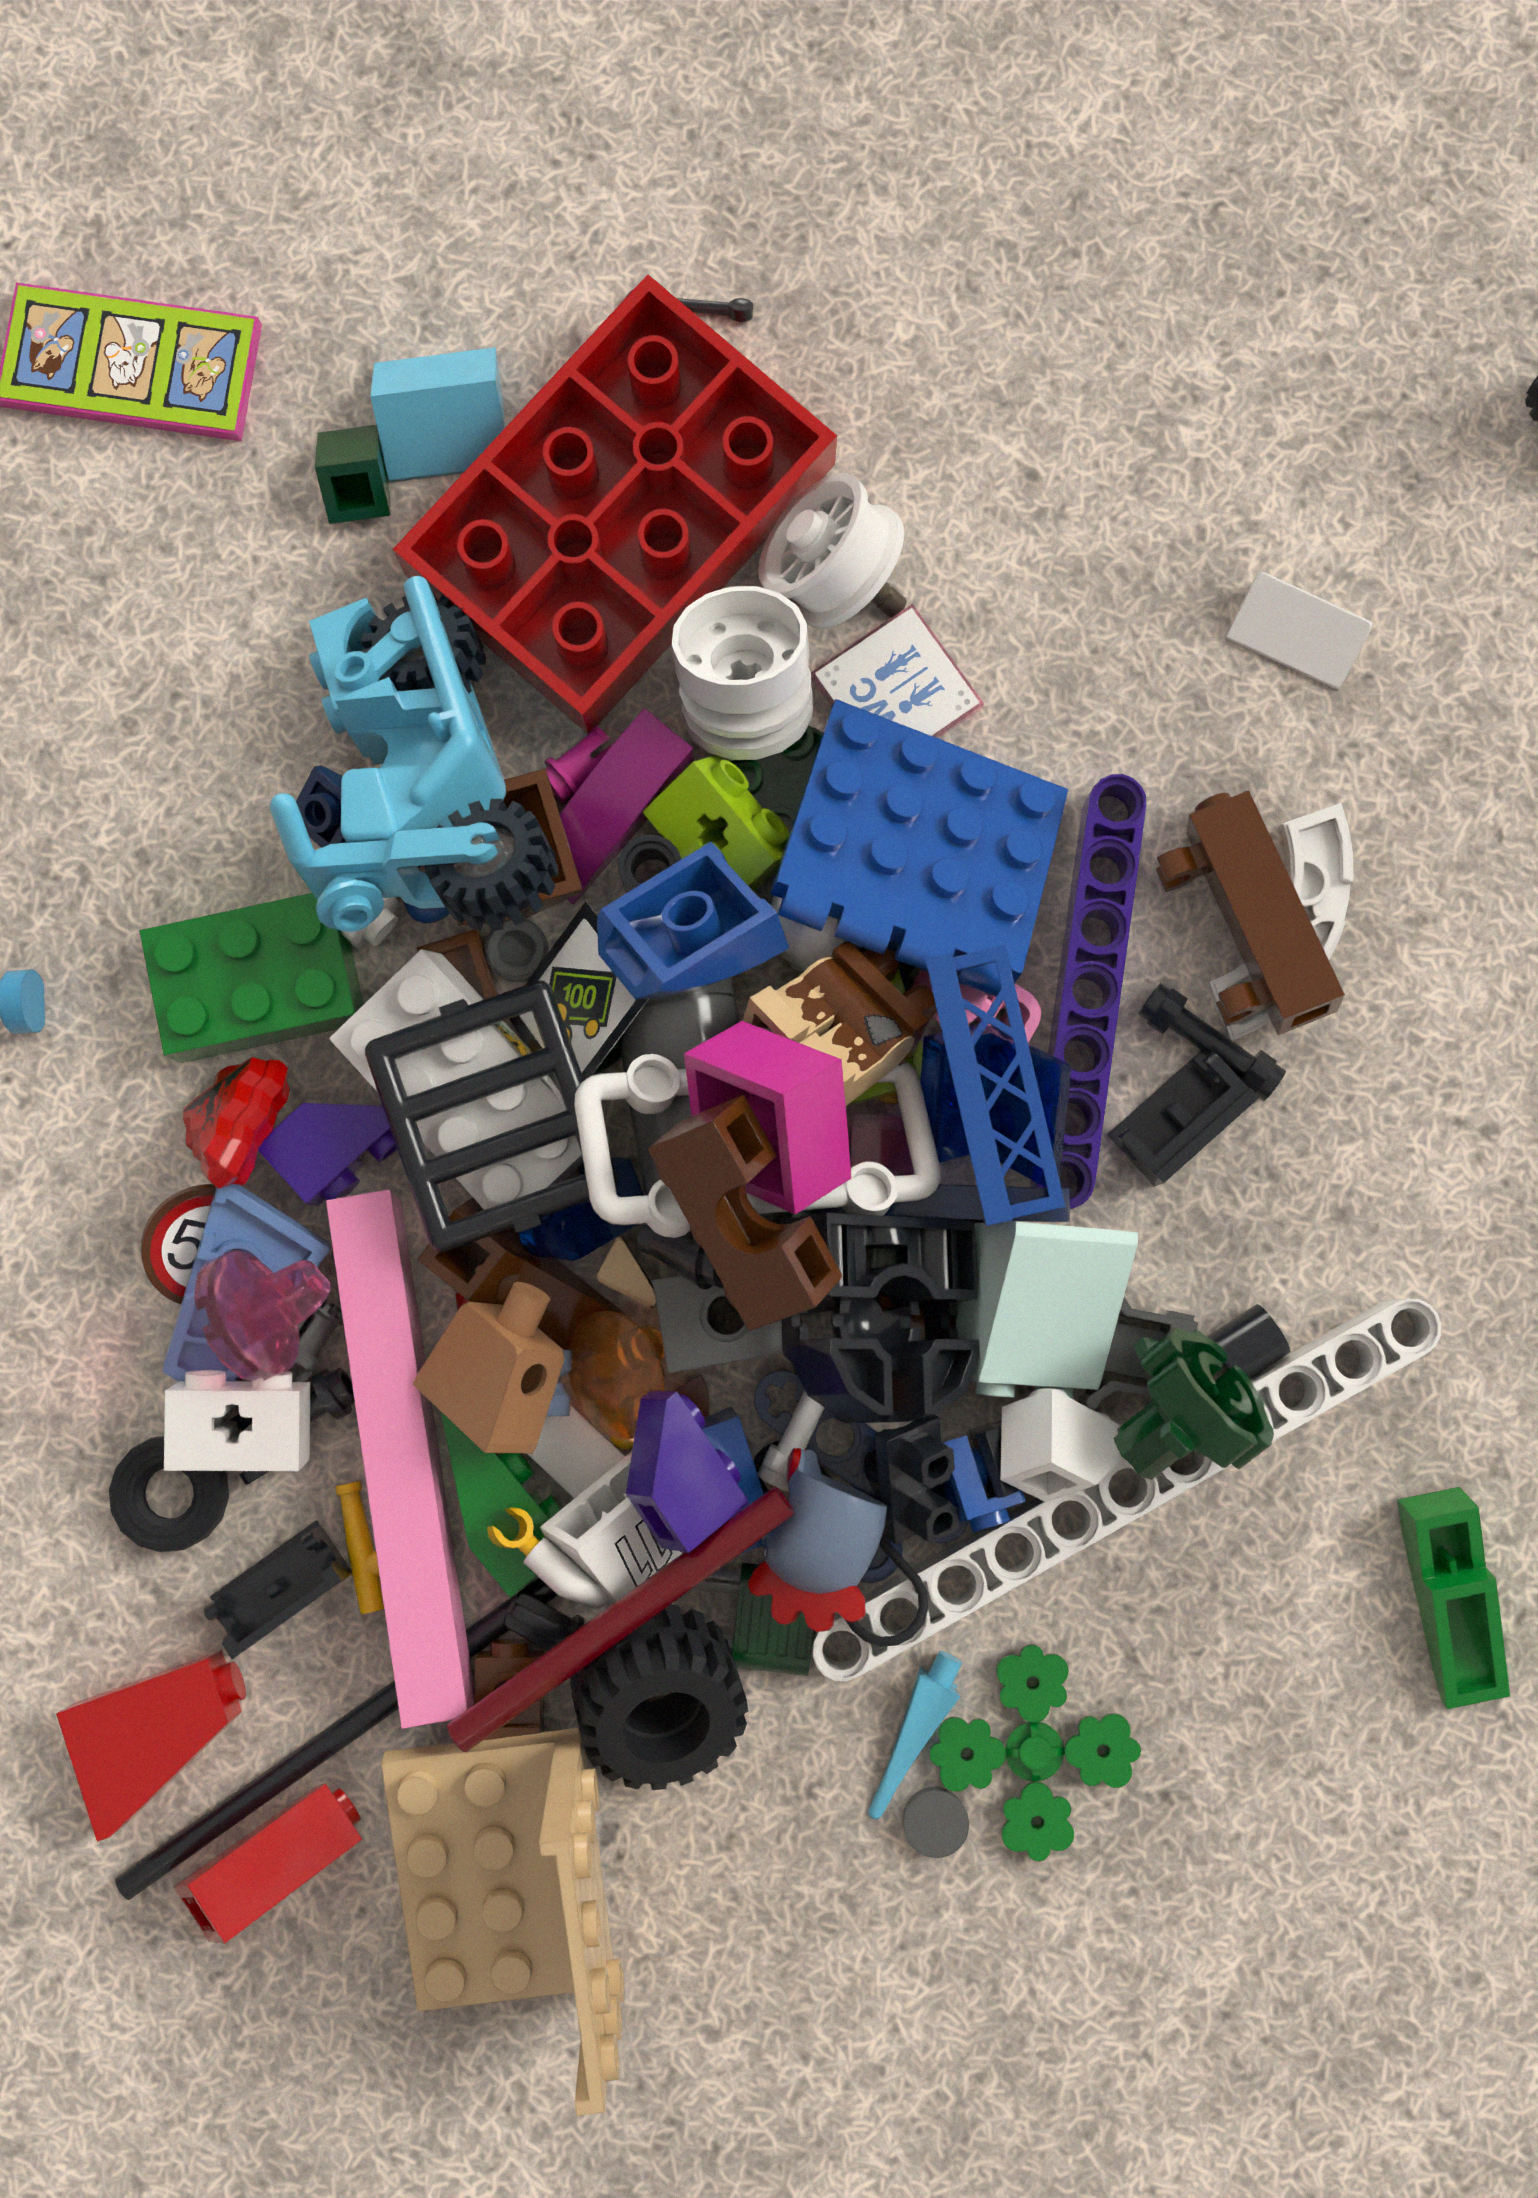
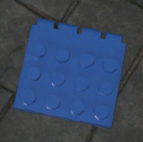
(918, 846)

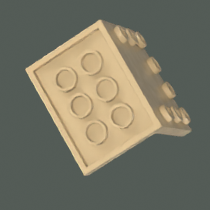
(508, 1884)

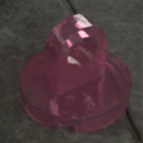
(257, 1311)

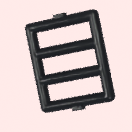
(405, 1111)

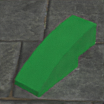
(1455, 1596)

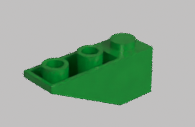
(484, 1489)

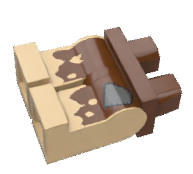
(849, 1012)

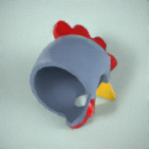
(821, 1549)

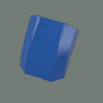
(687, 928)

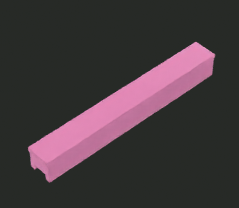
(401, 1460)

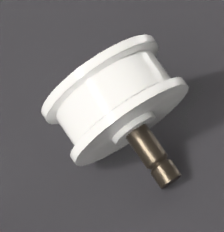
(834, 553)

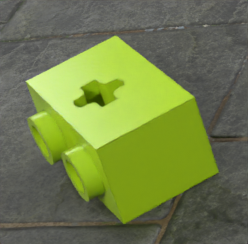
(703, 802)

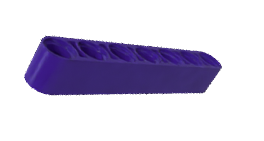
(1099, 964)

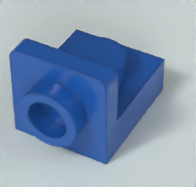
(967, 1490)

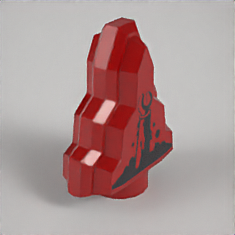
(235, 1118)

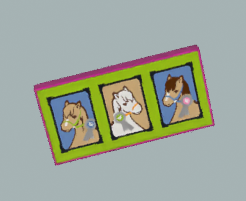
(129, 361)

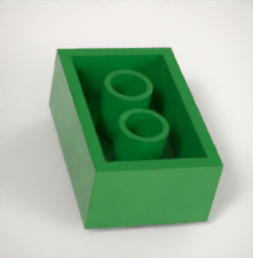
(248, 978)

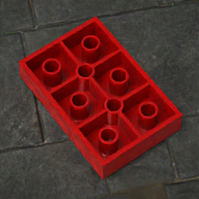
(617, 502)

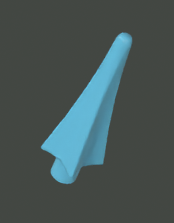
(928, 1706)

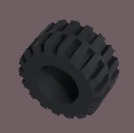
(670, 1735)

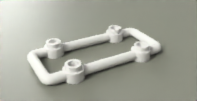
(650, 1089)

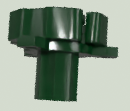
(1191, 1408)

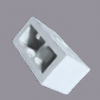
(204, 1441)

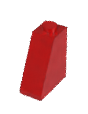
(145, 1734)
(270, 1863)

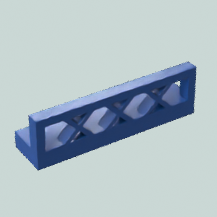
(970, 1091)

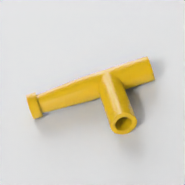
(360, 1549)

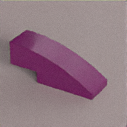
(618, 790)

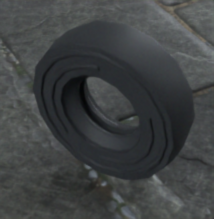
(142, 1524)

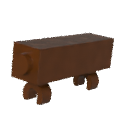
(1261, 911)

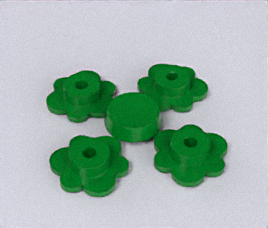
(1035, 1752)

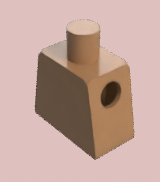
(495, 1371)

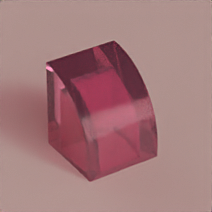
(880, 1141)

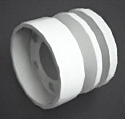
(743, 672)

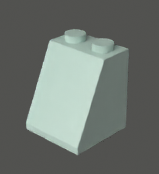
(1045, 1304)

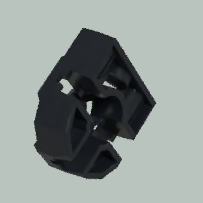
(876, 1361)

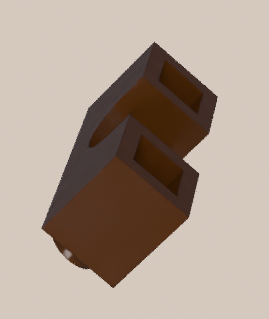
(763, 1265)

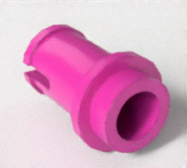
(575, 765)

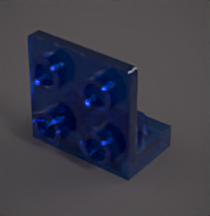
(1009, 1113)

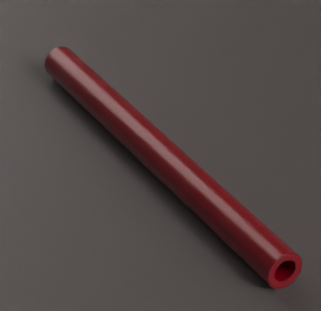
(619, 1620)

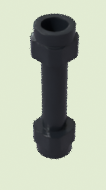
(1166, 1010)

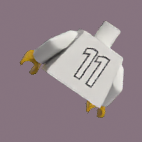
(594, 1544)

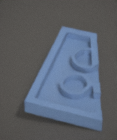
(235, 1223)

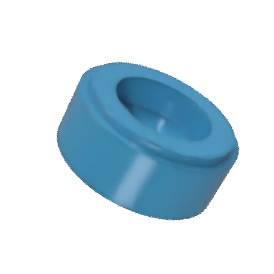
(22, 1001)

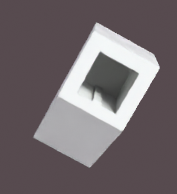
(1055, 1445)

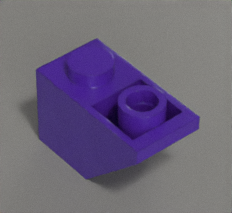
(322, 1147)
(677, 1475)

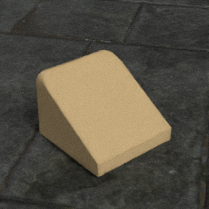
(625, 1274)

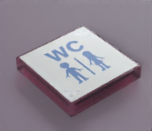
(901, 676)

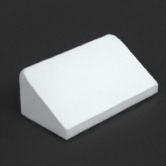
(1299, 630)

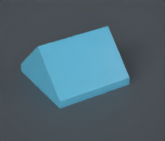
(436, 412)

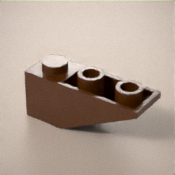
(491, 1265)

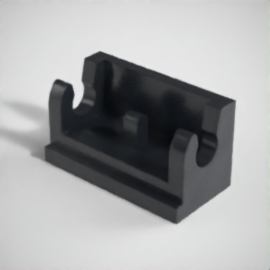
(1182, 1117)
(277, 1588)

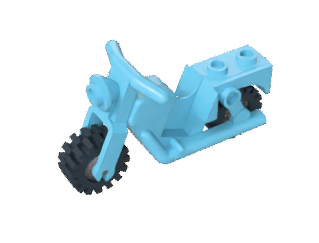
(440, 790)

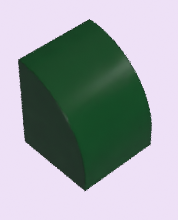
(352, 474)

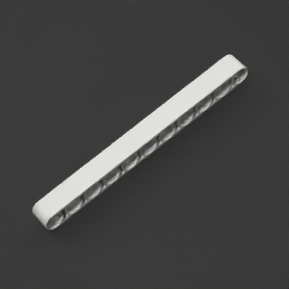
(1102, 1516)

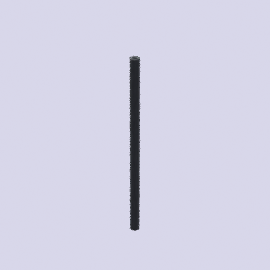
(298, 1763)

